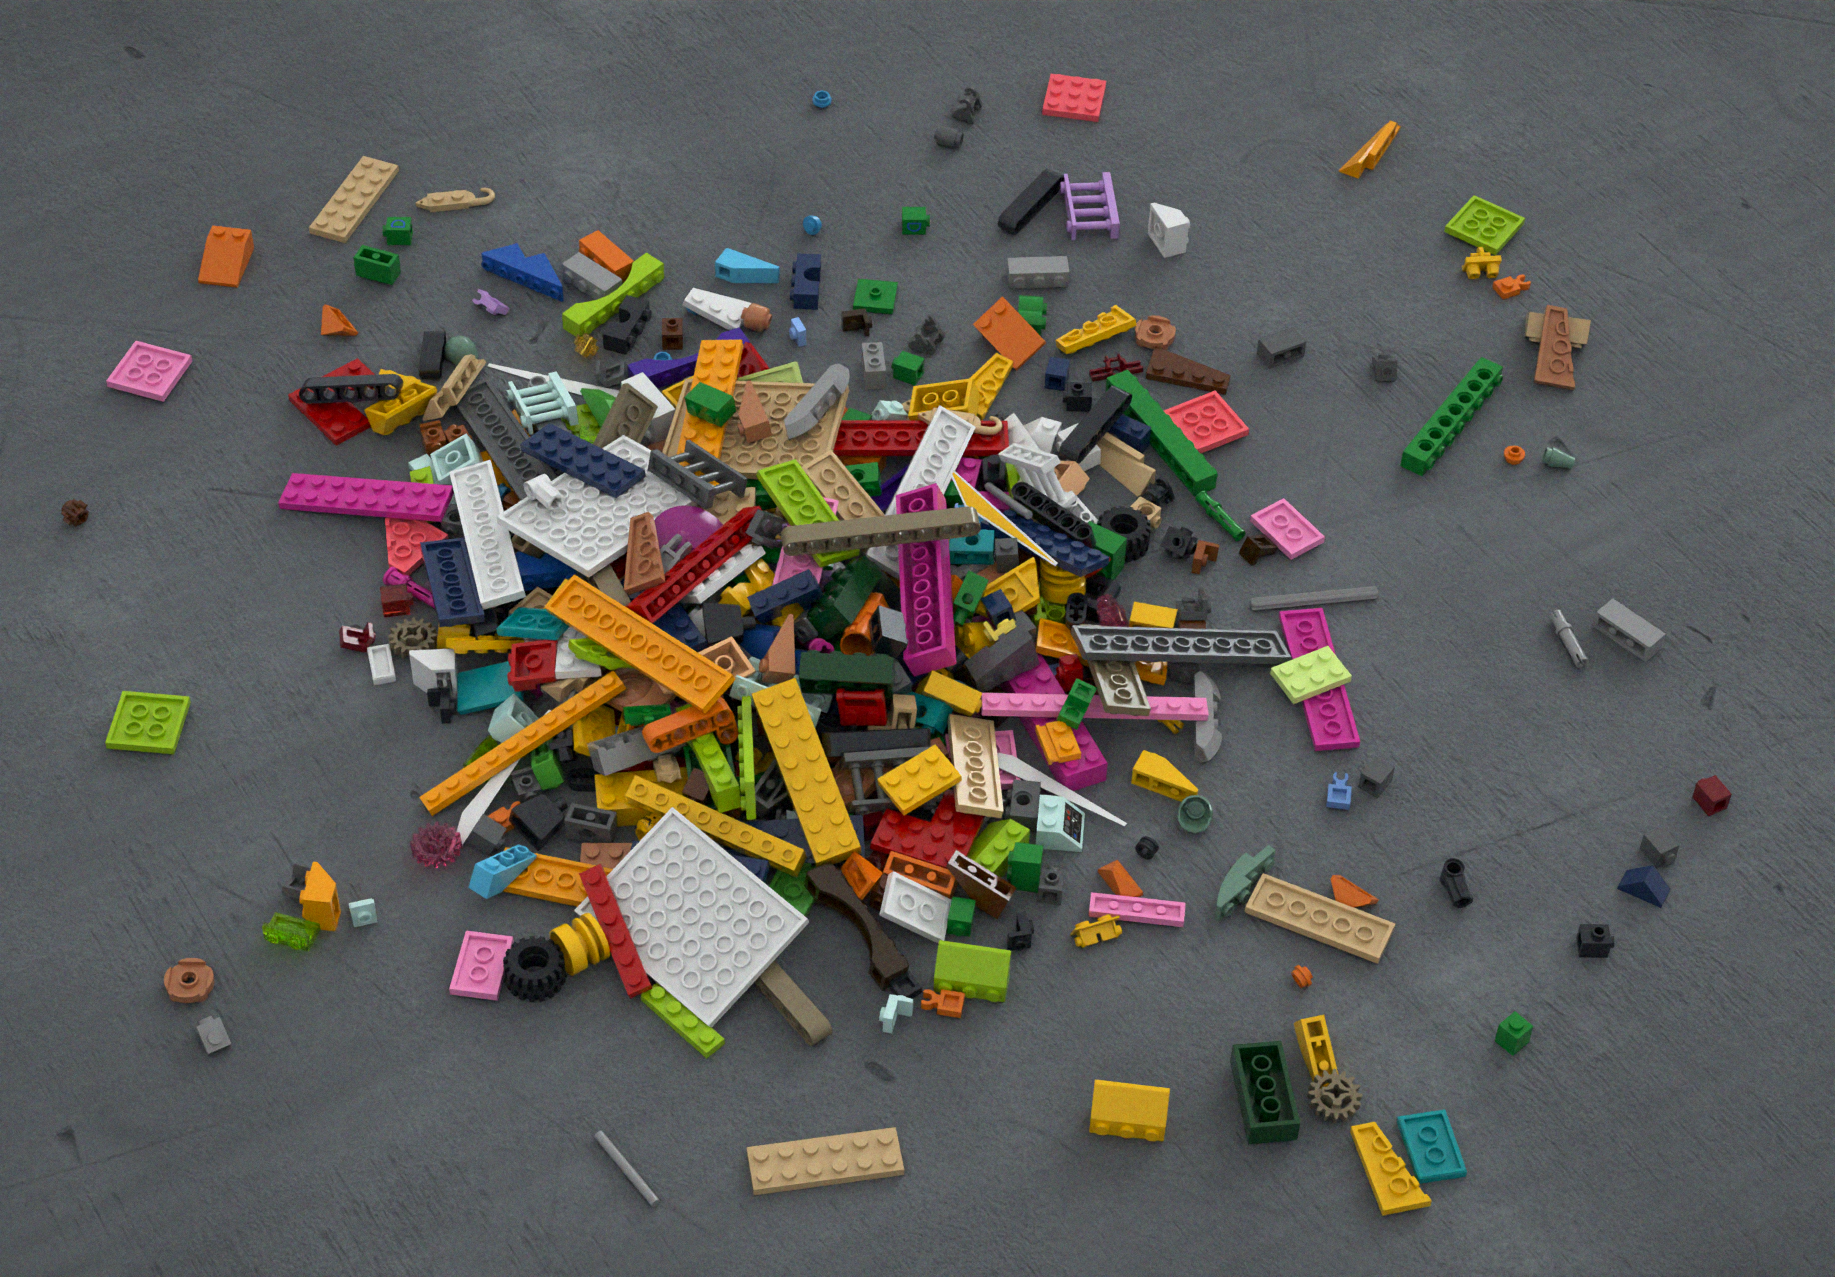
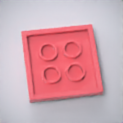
(1074, 97)
(1208, 421)

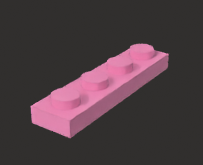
(1137, 909)

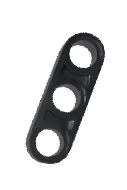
(432, 354)

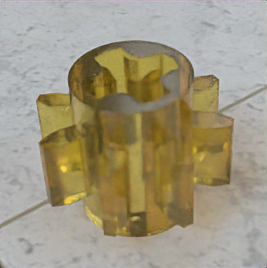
(586, 345)

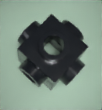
(1179, 542)

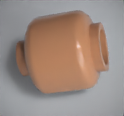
(756, 317)

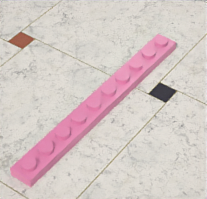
(1051, 704)

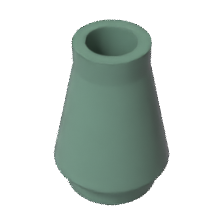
(1556, 458)

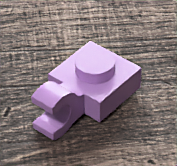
(493, 305)

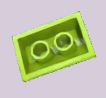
(995, 842)
(972, 970)

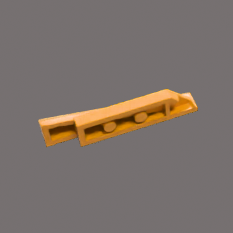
(1372, 151)

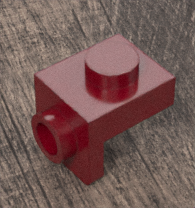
(357, 639)

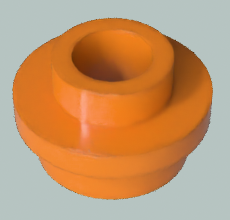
(1514, 455)
(1302, 976)

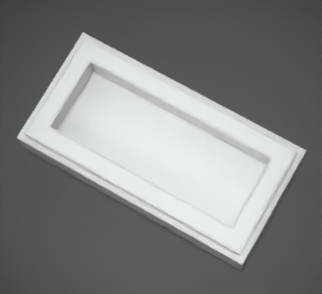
(381, 664)

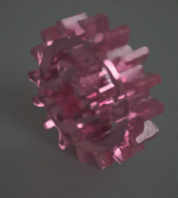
(1110, 612)
(436, 844)

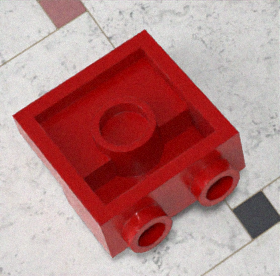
(532, 664)

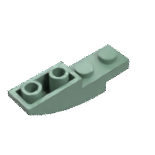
(1239, 879)

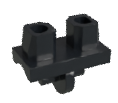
(564, 746)

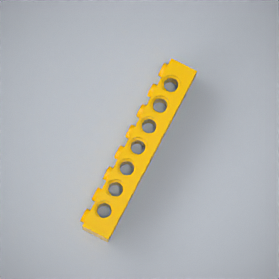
(718, 826)

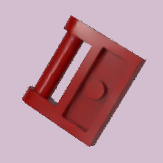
(862, 712)

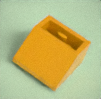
(320, 899)

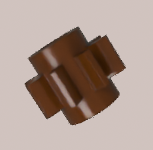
(74, 512)

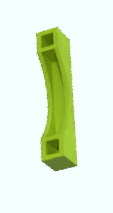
(589, 315)
(718, 774)

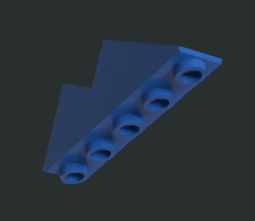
(530, 272)
(542, 572)
(759, 640)

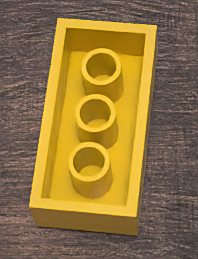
(613, 787)

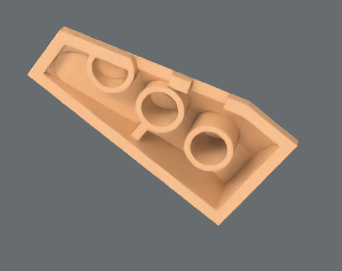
(1071, 477)

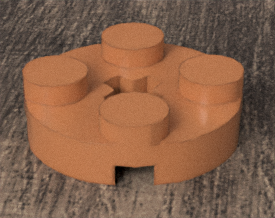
(1146, 337)
(191, 992)

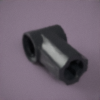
(1455, 882)

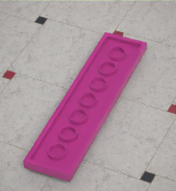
(366, 497)
(1330, 712)

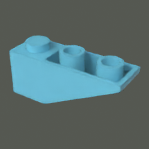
(741, 268)
(498, 871)

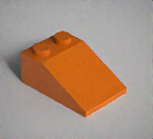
(225, 256)
(1009, 333)

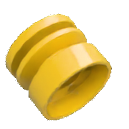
(1058, 583)
(581, 943)

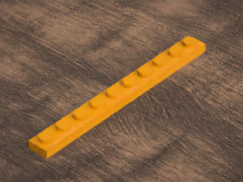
(522, 743)

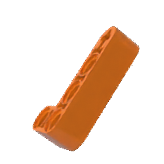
(690, 725)

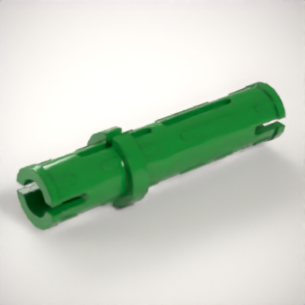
(1205, 500)

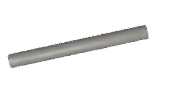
(1008, 500)
(627, 1169)

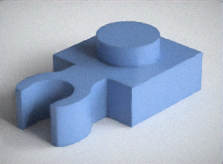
(1339, 793)

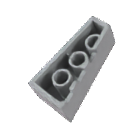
(623, 751)

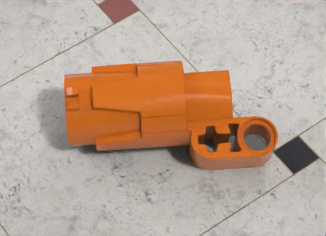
(857, 635)

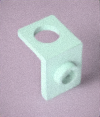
(363, 912)

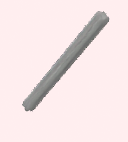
(1313, 598)

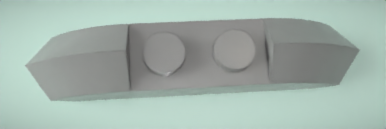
(817, 401)
(1206, 734)

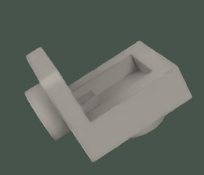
(212, 1034)

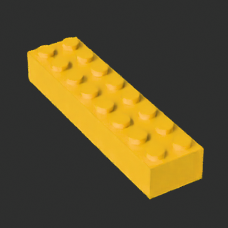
(806, 773)

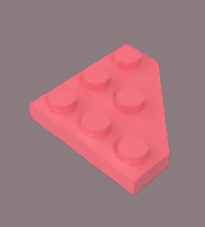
(404, 541)

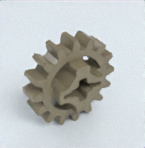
(412, 637)
(1344, 1093)

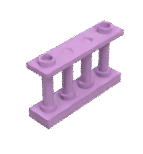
(1106, 198)

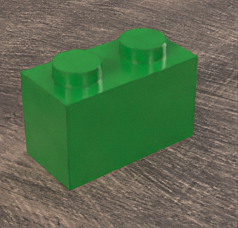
(377, 264)
(710, 404)
(1025, 867)

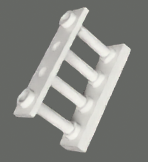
(1038, 471)

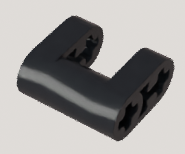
(1093, 587)
(1076, 610)

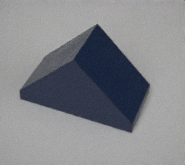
(1645, 884)

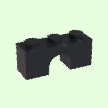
(632, 316)

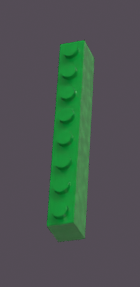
(1166, 436)

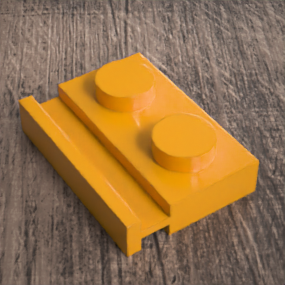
(1058, 742)

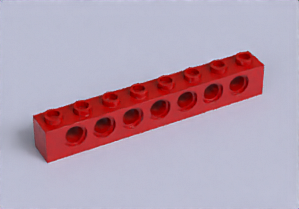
(695, 567)

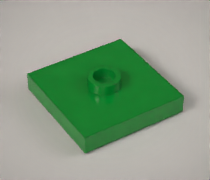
(875, 296)

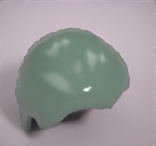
(458, 347)
(1194, 813)

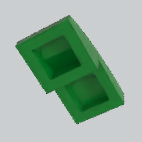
(1076, 703)

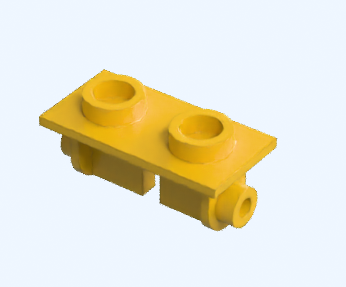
(1087, 932)

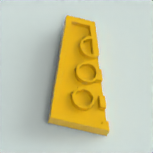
(1100, 329)
(990, 380)
(761, 578)
(482, 644)
(1388, 1177)

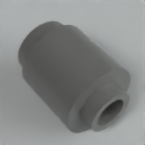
(949, 136)

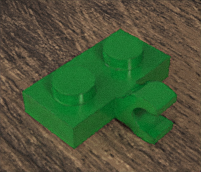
(645, 714)

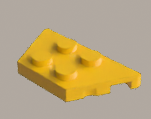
(1018, 586)

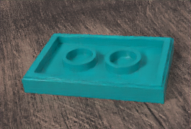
(532, 624)
(484, 688)
(1431, 1146)

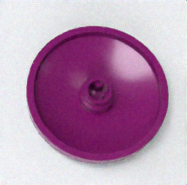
(689, 522)

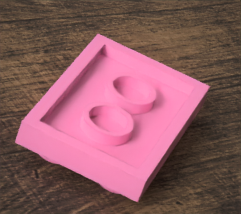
(1287, 529)
(480, 965)

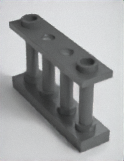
(695, 486)
(877, 761)

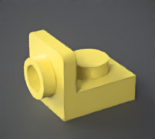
(1005, 626)

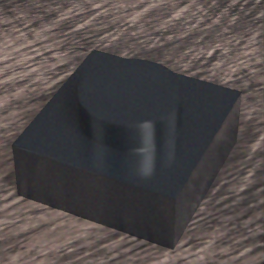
(905, 985)

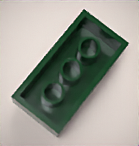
(843, 597)
(857, 672)
(1264, 1092)

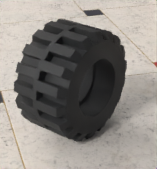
(1131, 525)
(529, 954)

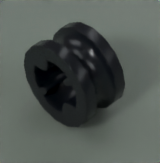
(1146, 847)

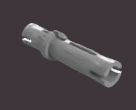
(1565, 632)

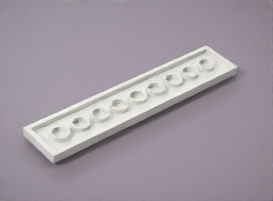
(932, 463)
(487, 541)

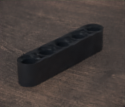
(1030, 202)
(359, 383)
(1095, 424)
(1053, 515)
(873, 740)

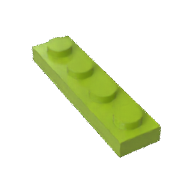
(683, 1021)

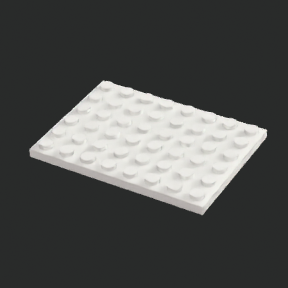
(592, 525)
(698, 916)

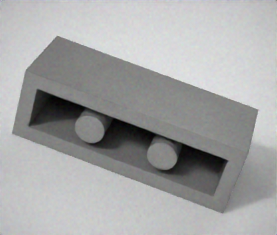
(1037, 272)
(589, 276)
(1629, 630)

